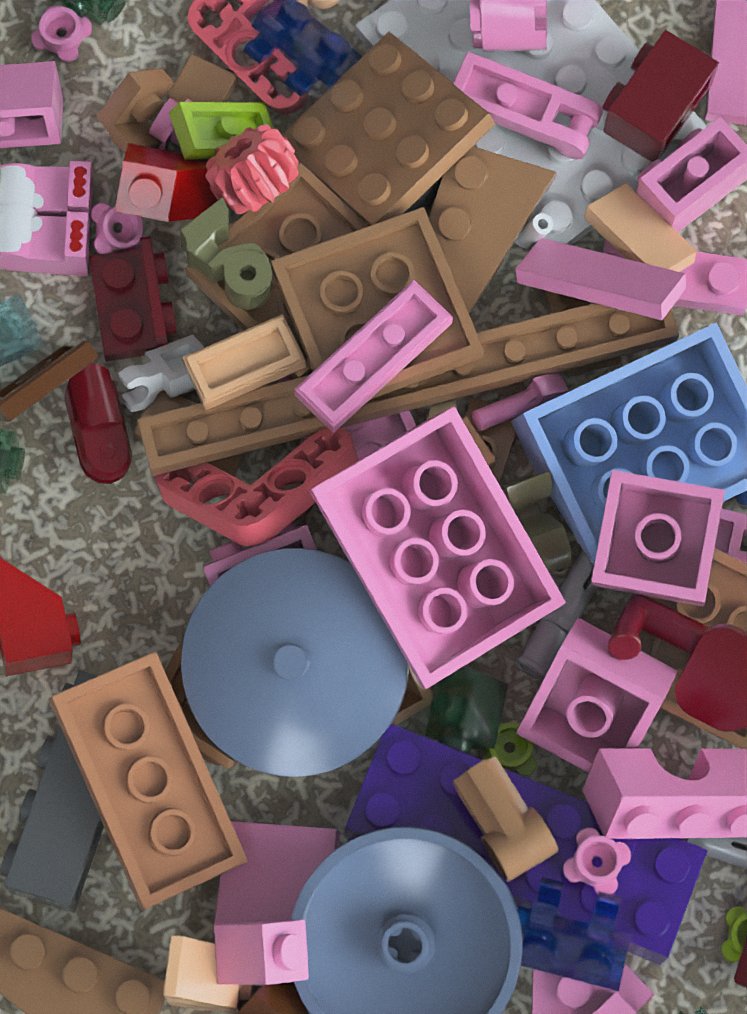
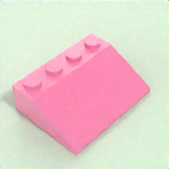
(437, 547)

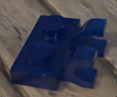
(295, 31)
(571, 947)

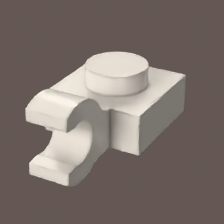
(161, 372)

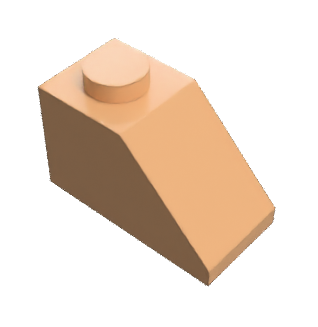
(193, 978)

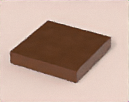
(44, 378)

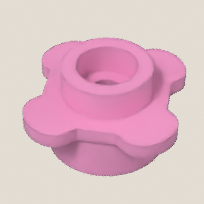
(57, 19)
(162, 126)
(106, 238)
(593, 845)

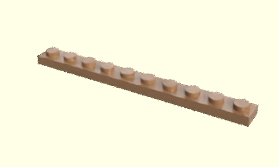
(510, 356)

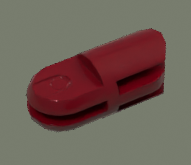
(98, 424)

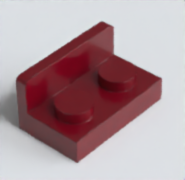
(130, 301)

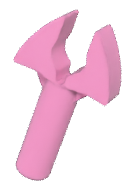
(537, 393)

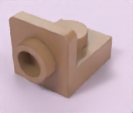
(132, 106)

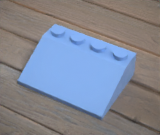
(657, 417)

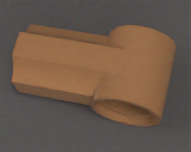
(511, 832)

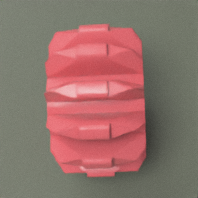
(252, 169)

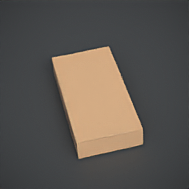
(639, 230)
(244, 362)

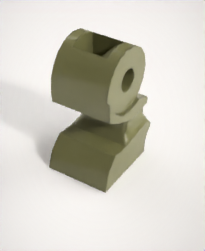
(242, 267)
(543, 530)

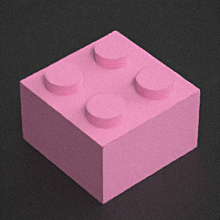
(657, 538)
(594, 698)

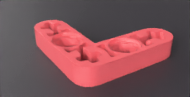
(227, 38)
(258, 510)

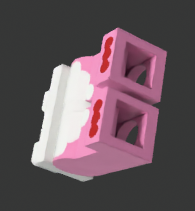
(46, 218)

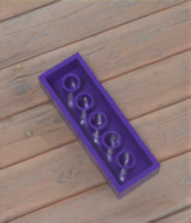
(414, 787)

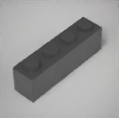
(58, 829)

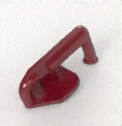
(716, 674)

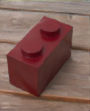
(659, 95)

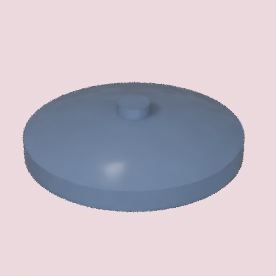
(292, 664)
(408, 928)

